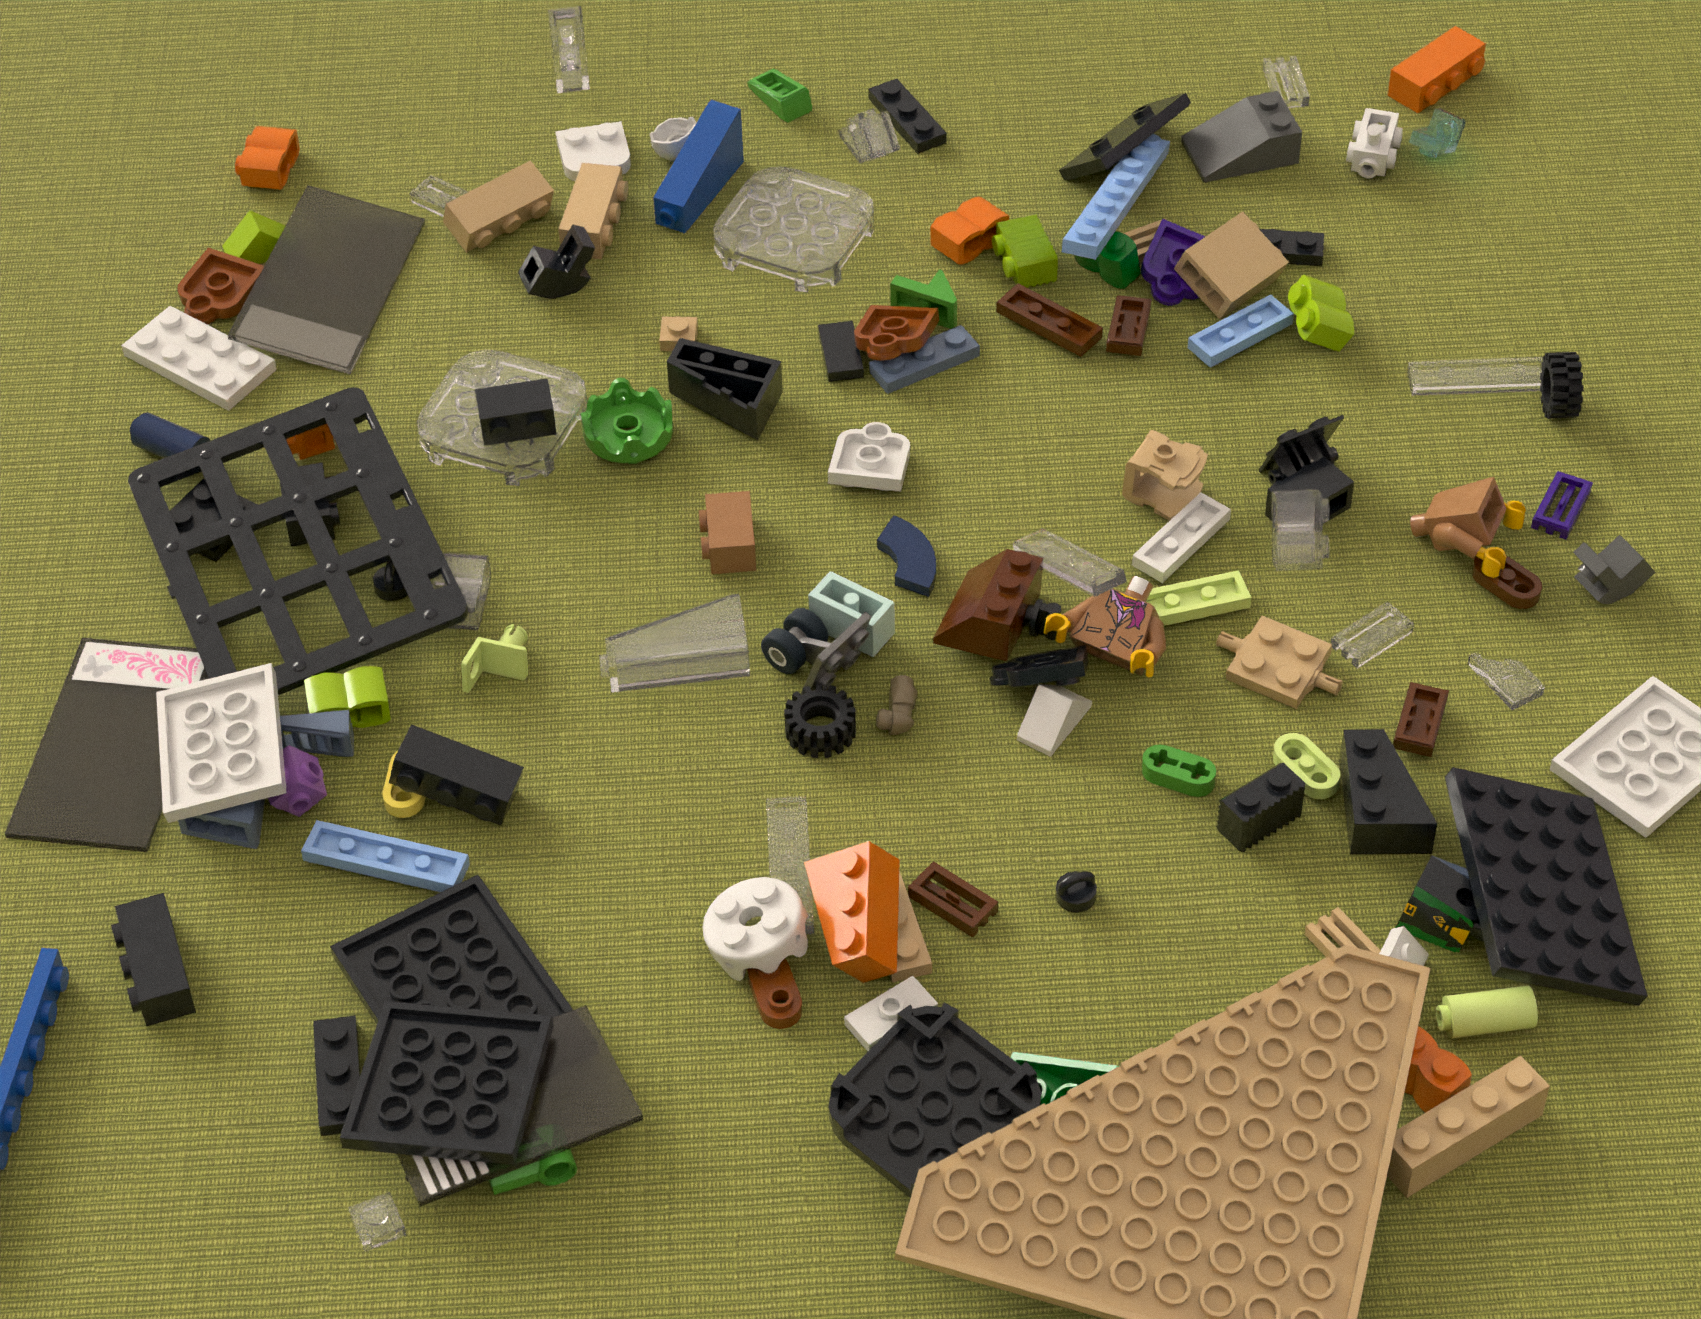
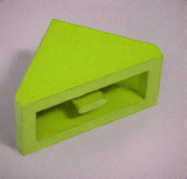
(254, 238)

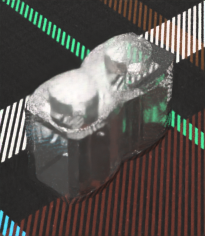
(1298, 529)
(473, 578)

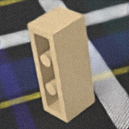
(595, 204)
(498, 206)

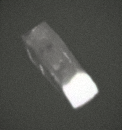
(568, 49)

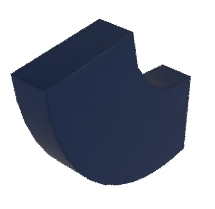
(911, 554)

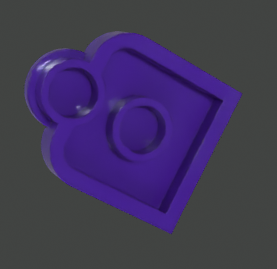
(1161, 258)

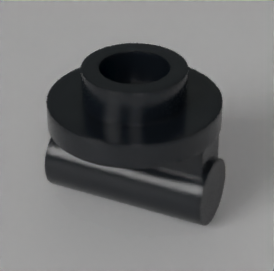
(1036, 617)

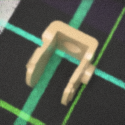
(1164, 474)

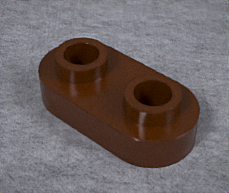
(1513, 585)

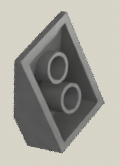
(1245, 139)

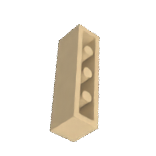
(1466, 1125)

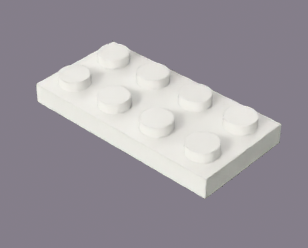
(199, 358)

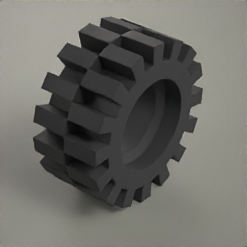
(1561, 385)
(816, 704)

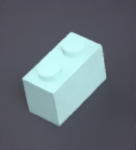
(842, 602)

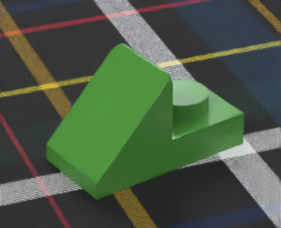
(934, 295)

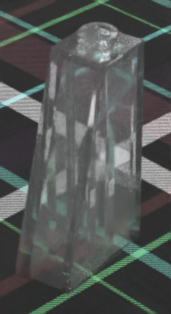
(680, 648)

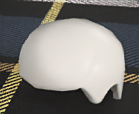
(671, 136)

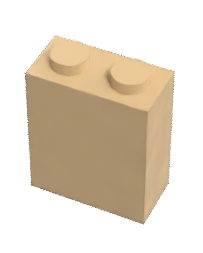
(1231, 265)

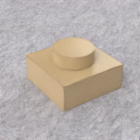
(677, 327)

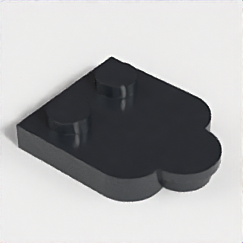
(1059, 665)

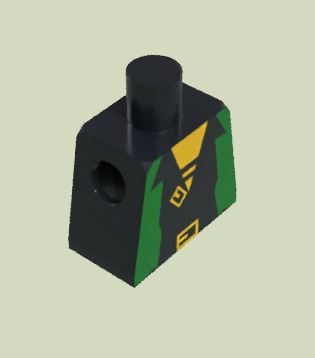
(1442, 908)

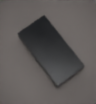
(839, 351)

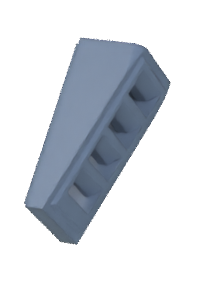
(319, 733)

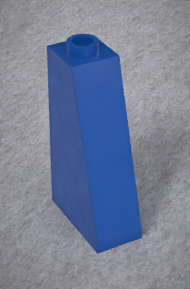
(701, 167)

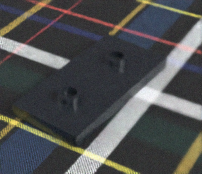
(1125, 137)

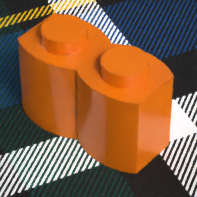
(268, 157)
(966, 231)
(1434, 1073)

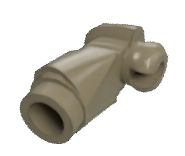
(901, 703)

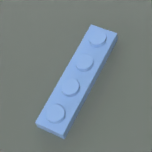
(384, 857)

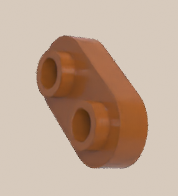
(771, 988)

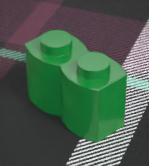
(1116, 262)

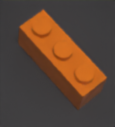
(1436, 69)

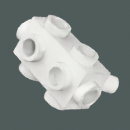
(1374, 143)

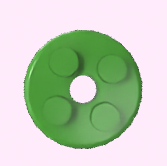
(623, 409)

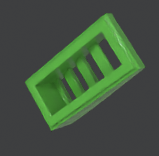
(782, 94)

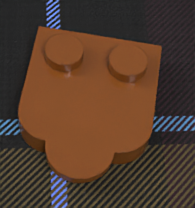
(217, 286)
(894, 330)

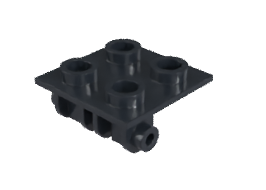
(1301, 448)

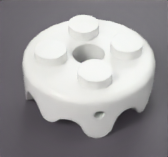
(764, 944)

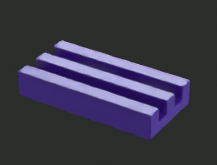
(1554, 524)

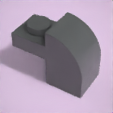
(1613, 572)

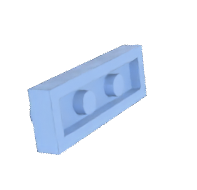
(1240, 330)

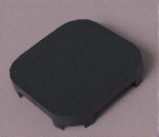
(927, 1094)

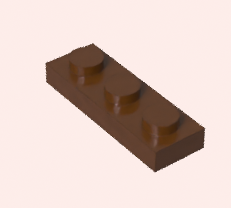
(1049, 320)

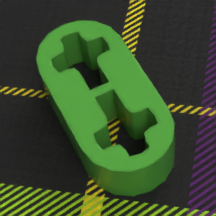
(1178, 770)

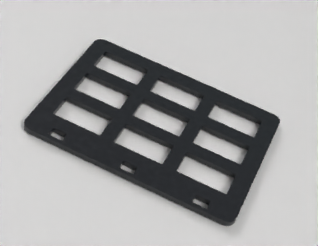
(371, 471)

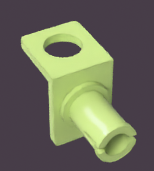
(499, 657)

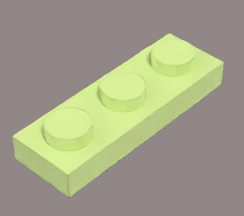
(1200, 598)

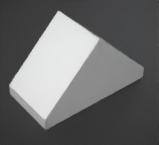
(1051, 717)

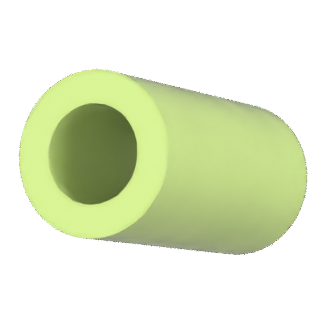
(1487, 1012)

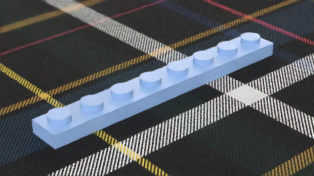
(1115, 198)

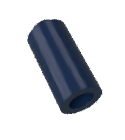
(162, 436)

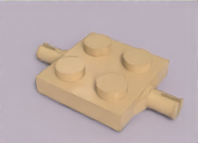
(1279, 662)

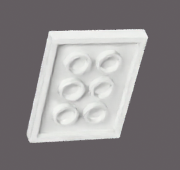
(220, 743)
(1639, 757)

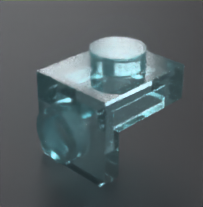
(1440, 135)

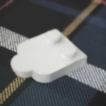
(595, 145)
(870, 458)

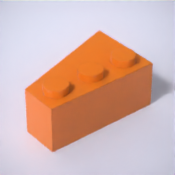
(858, 908)

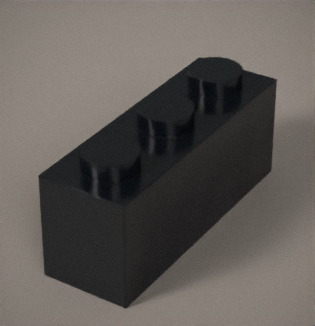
(456, 775)
(152, 960)

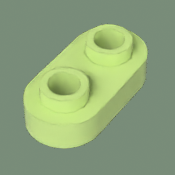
(1311, 764)

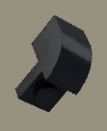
(558, 272)

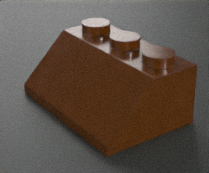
(992, 605)

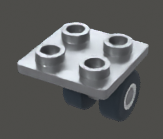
(806, 640)

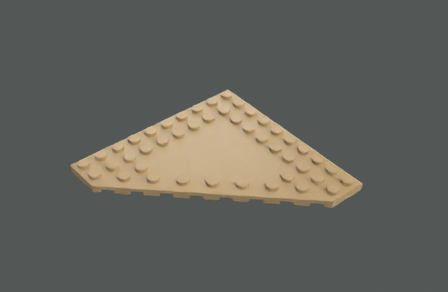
(1201, 1172)

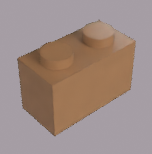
(730, 532)

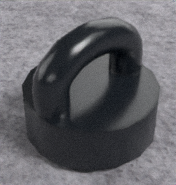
(388, 584)
(1076, 891)

